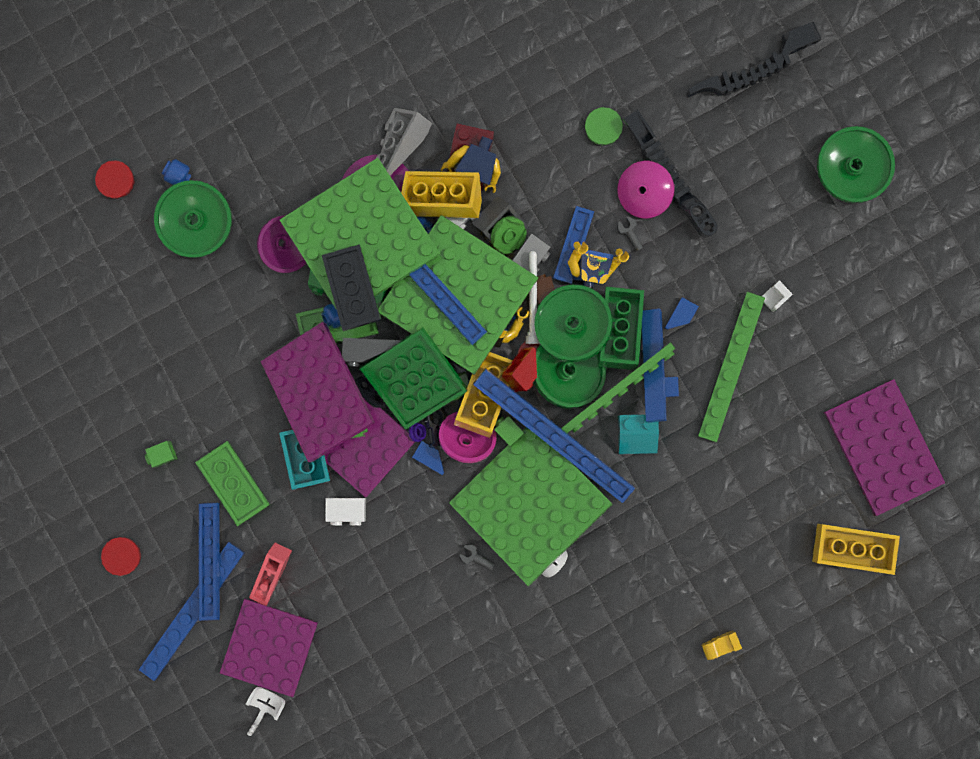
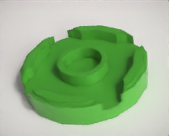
(603, 126)
(508, 234)

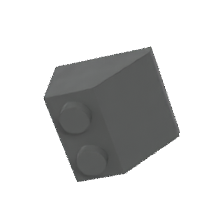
(491, 215)

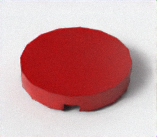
(114, 179)
(120, 556)

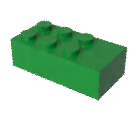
(624, 342)

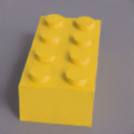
(477, 410)
(855, 549)

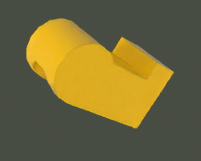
(721, 645)

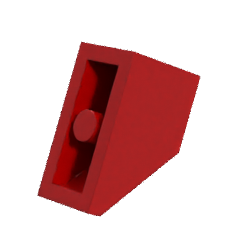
(522, 370)

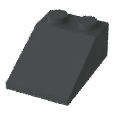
(360, 351)

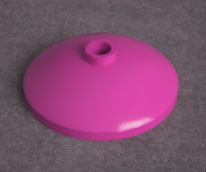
(658, 188)
(452, 438)

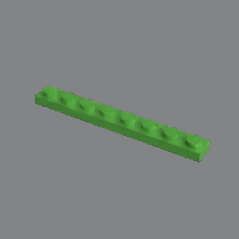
(731, 367)
(619, 389)

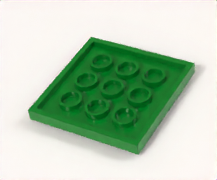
(414, 378)

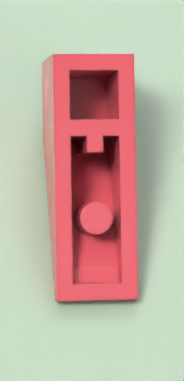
(270, 573)

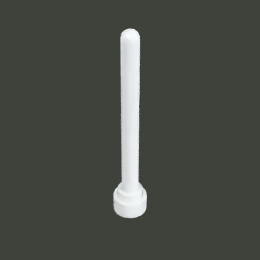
(532, 338)

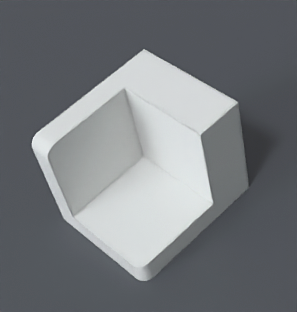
(776, 296)

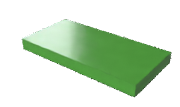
(310, 319)
(232, 483)

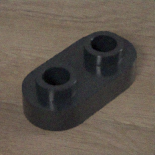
(369, 392)

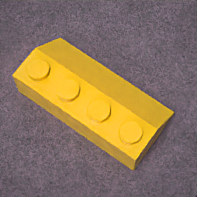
(443, 193)

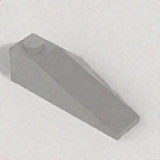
(404, 134)

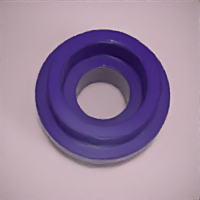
(417, 432)

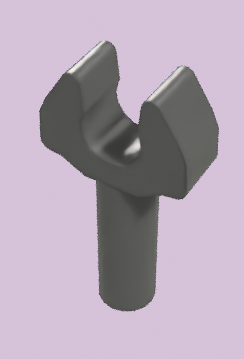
(630, 232)
(477, 558)

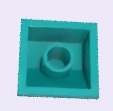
(637, 435)

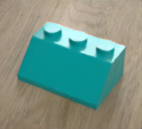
(299, 469)

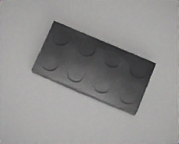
(351, 287)

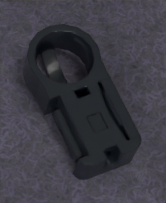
(434, 428)

